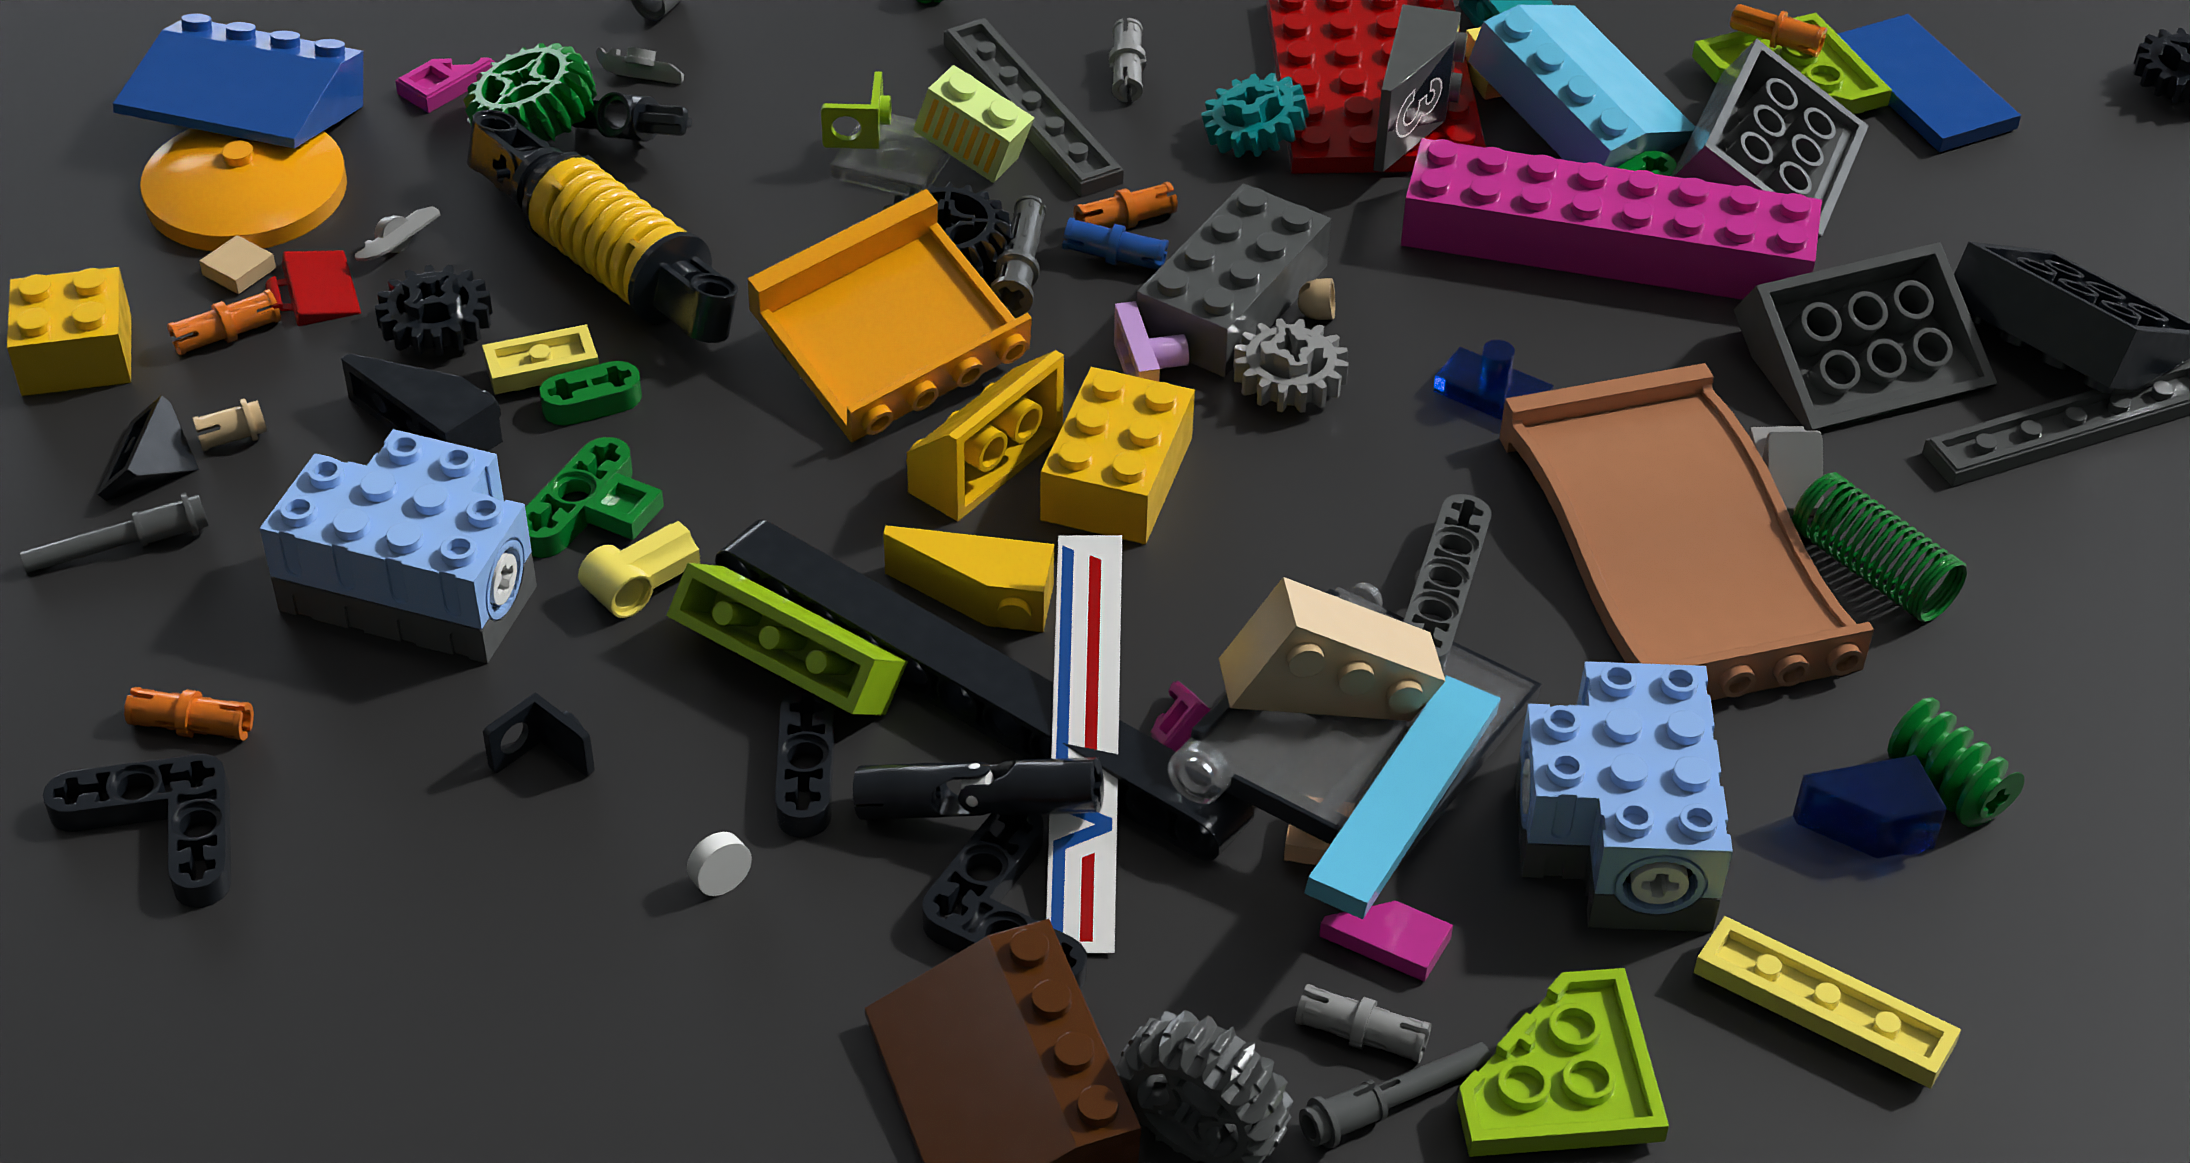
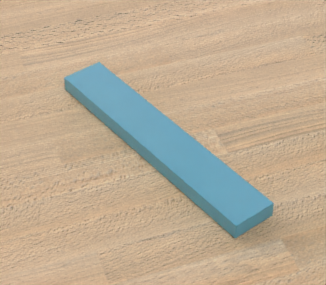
(1402, 798)

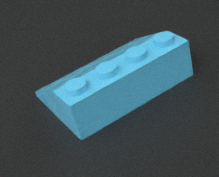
(1575, 86)

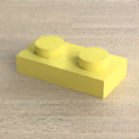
(535, 358)

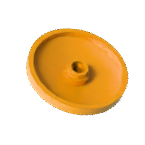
(221, 186)

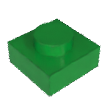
(624, 506)

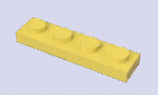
(1827, 1001)

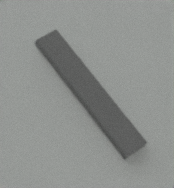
(1054, 129)
(2057, 428)

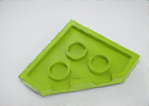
(1835, 69)
(1567, 1075)

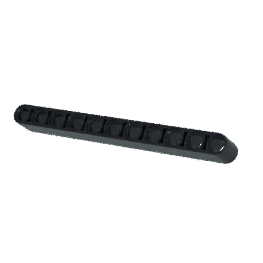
(979, 683)

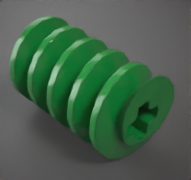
(1956, 769)

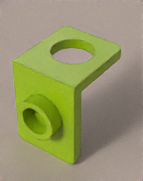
(869, 117)

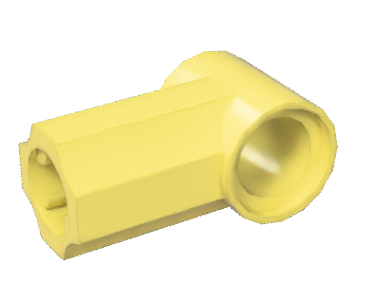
(627, 577)

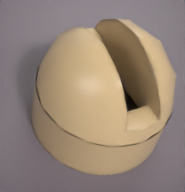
(1317, 299)

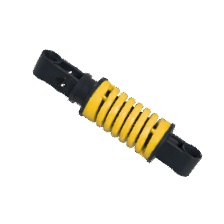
(605, 228)

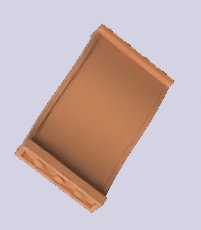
(1682, 532)

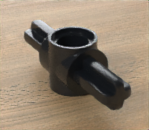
(635, 117)

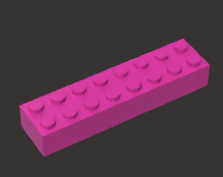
(1606, 220)

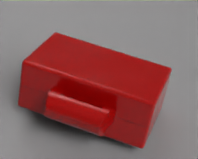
(317, 286)

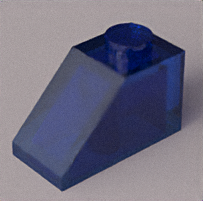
(1873, 807)

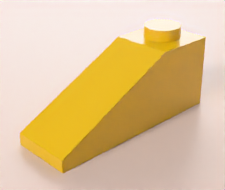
(980, 576)

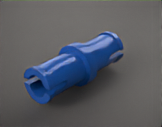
(1115, 244)

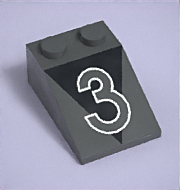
(1418, 80)

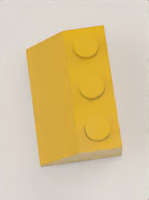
(989, 438)

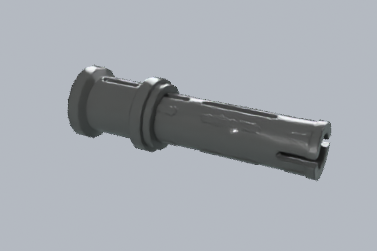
(1017, 267)

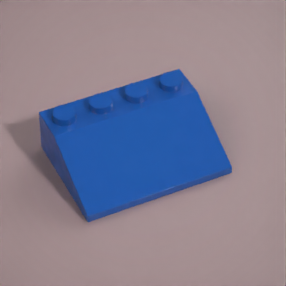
(244, 82)

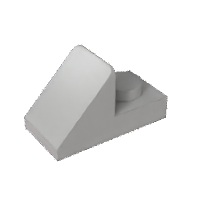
(1792, 459)

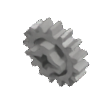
(1290, 365)

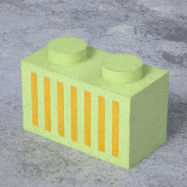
(973, 123)

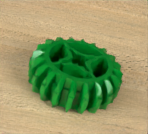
(537, 86)

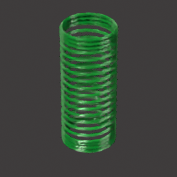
(1826, 521)

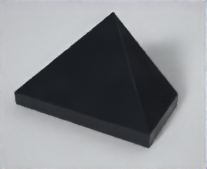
(149, 453)

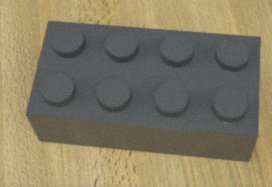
(1235, 274)

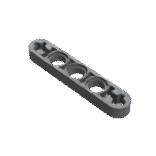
(1450, 568)

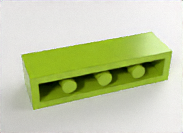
(787, 639)

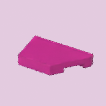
(438, 82)
(1177, 724)
(1392, 936)

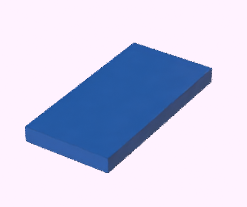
(1931, 84)

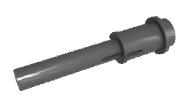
(147, 526)
(1330, 1118)

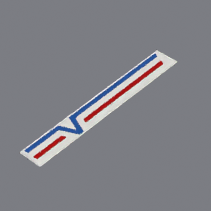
(1087, 716)

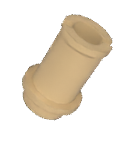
(234, 424)

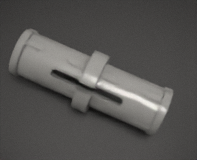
(1127, 60)
(1363, 1023)

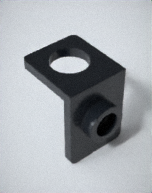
(541, 724)

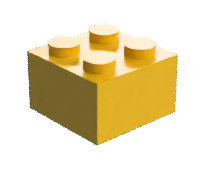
(69, 331)

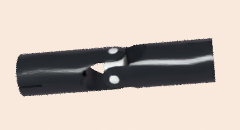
(1001, 788)

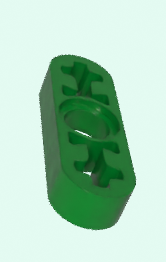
(577, 476)

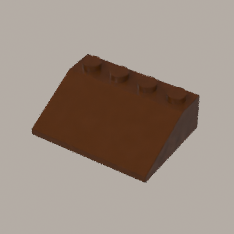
(1004, 1059)

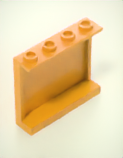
(885, 317)

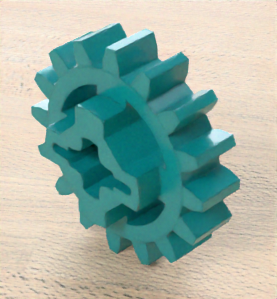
(1255, 115)

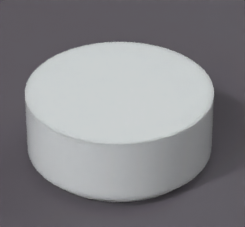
(719, 863)

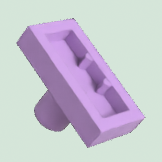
(1139, 353)

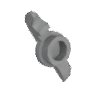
(639, 64)
(395, 233)

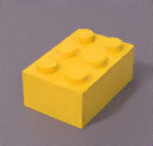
(1117, 455)

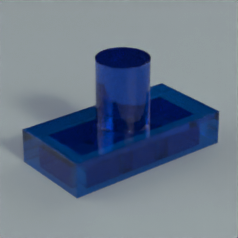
(1486, 378)

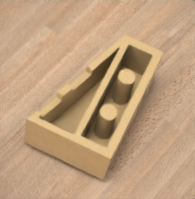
(1329, 659)

